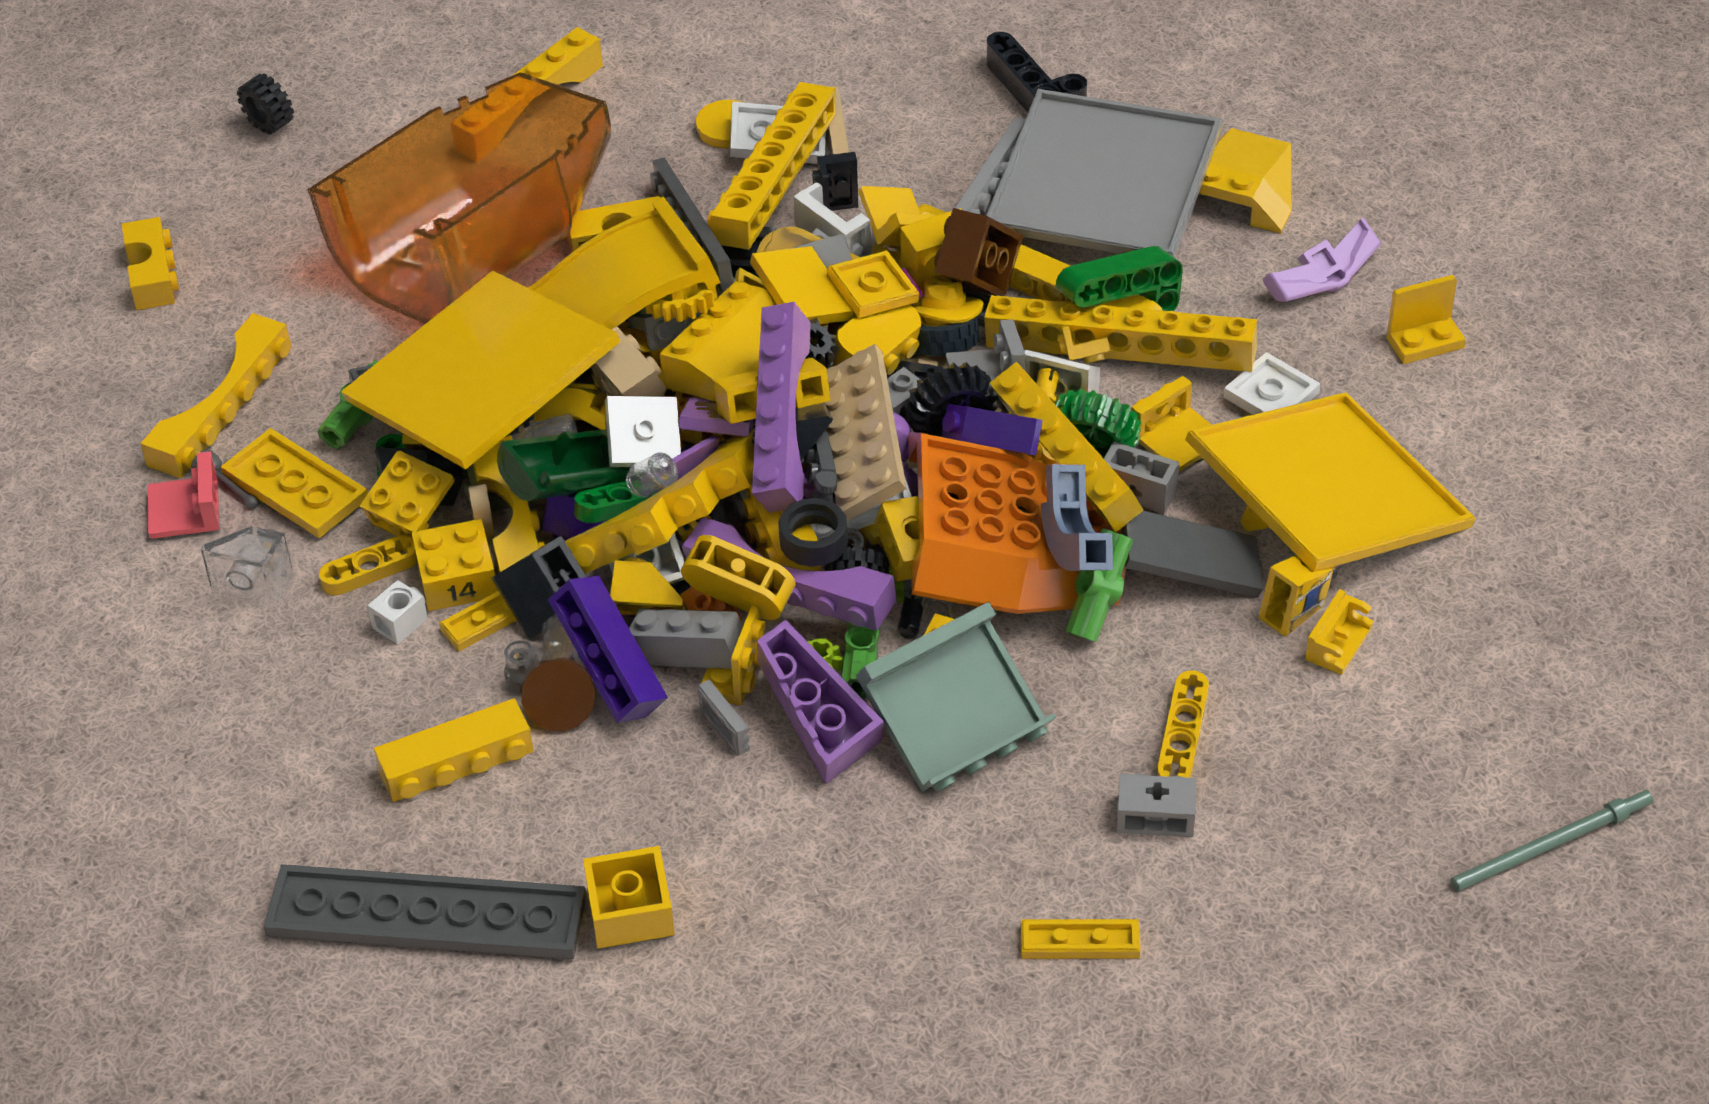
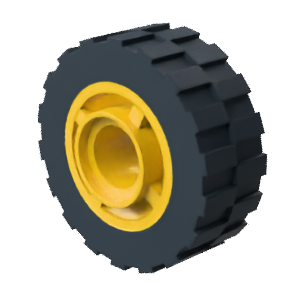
(939, 337)

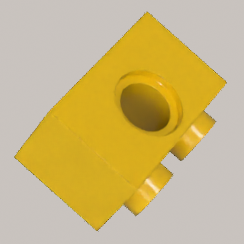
(896, 524)

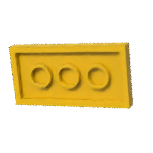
(294, 482)

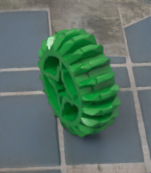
(1100, 419)

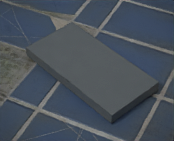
(1194, 553)

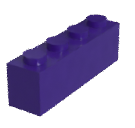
(607, 648)

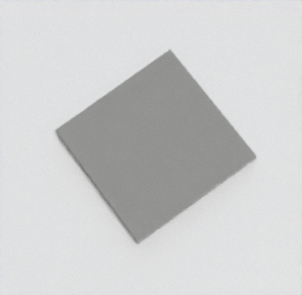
(1104, 173)

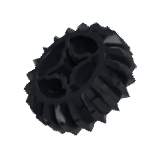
(954, 386)

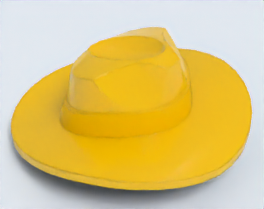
(947, 303)

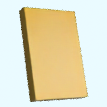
(801, 278)

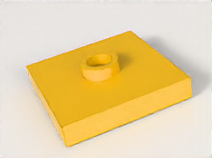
(872, 284)

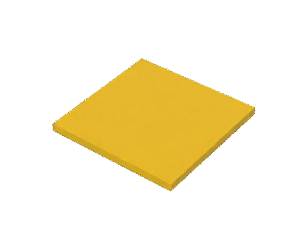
(480, 368)
(1330, 481)

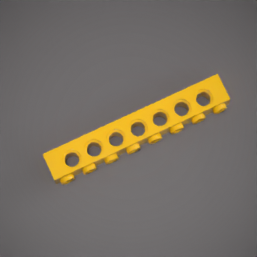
(772, 165)
(1131, 332)

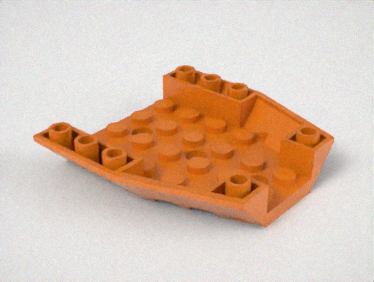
(983, 543)

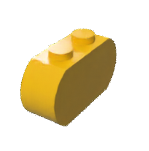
(891, 330)
(738, 576)

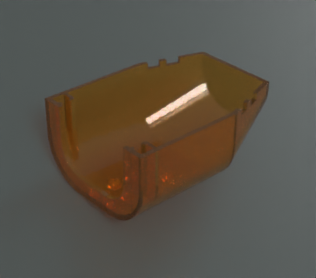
(463, 193)

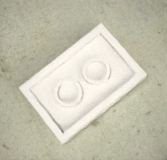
(749, 126)

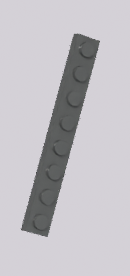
(669, 187)

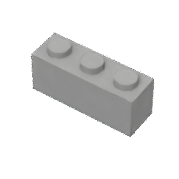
(687, 637)

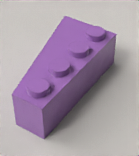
(820, 704)

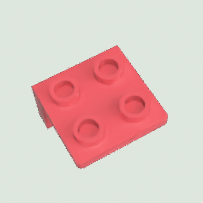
(185, 504)

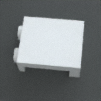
(812, 214)

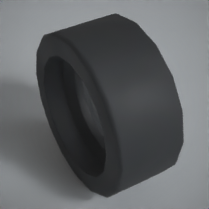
(813, 552)

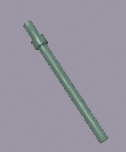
(1613, 812)

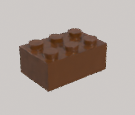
(978, 252)

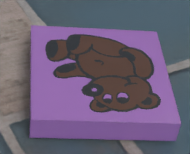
(703, 416)

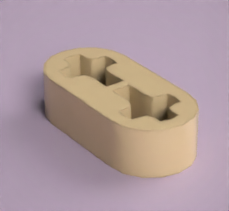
(481, 508)

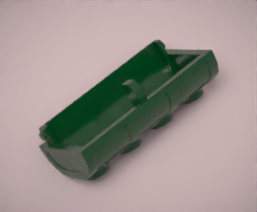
(557, 464)

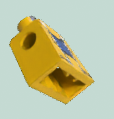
(1293, 594)

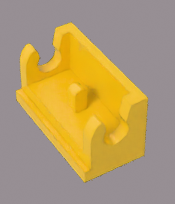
(1339, 633)

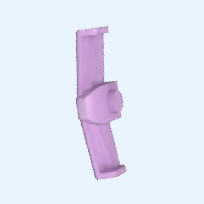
(1325, 267)

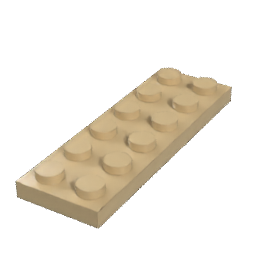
(863, 433)

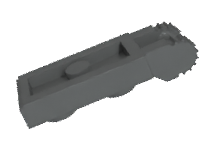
(821, 469)

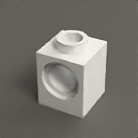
(398, 611)

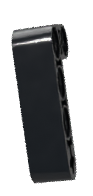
(1022, 74)

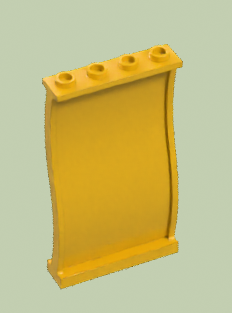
(629, 267)

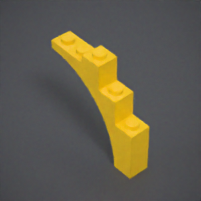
(658, 517)

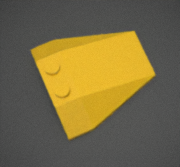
(1253, 174)

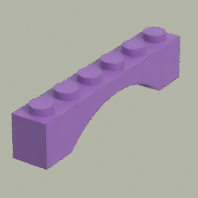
(777, 462)
(848, 594)

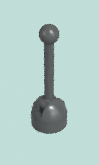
(250, 501)

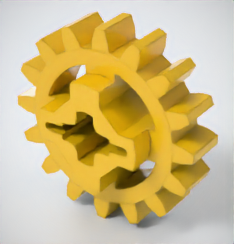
(683, 303)

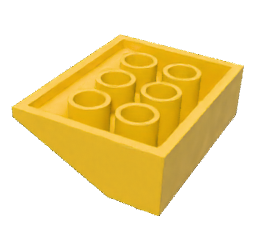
(717, 342)

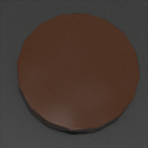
(558, 694)

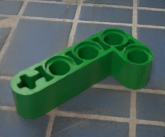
(1143, 272)

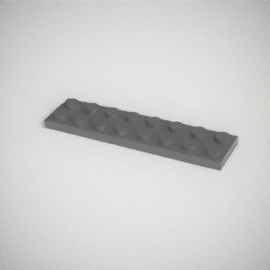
(426, 911)

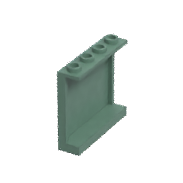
(953, 700)

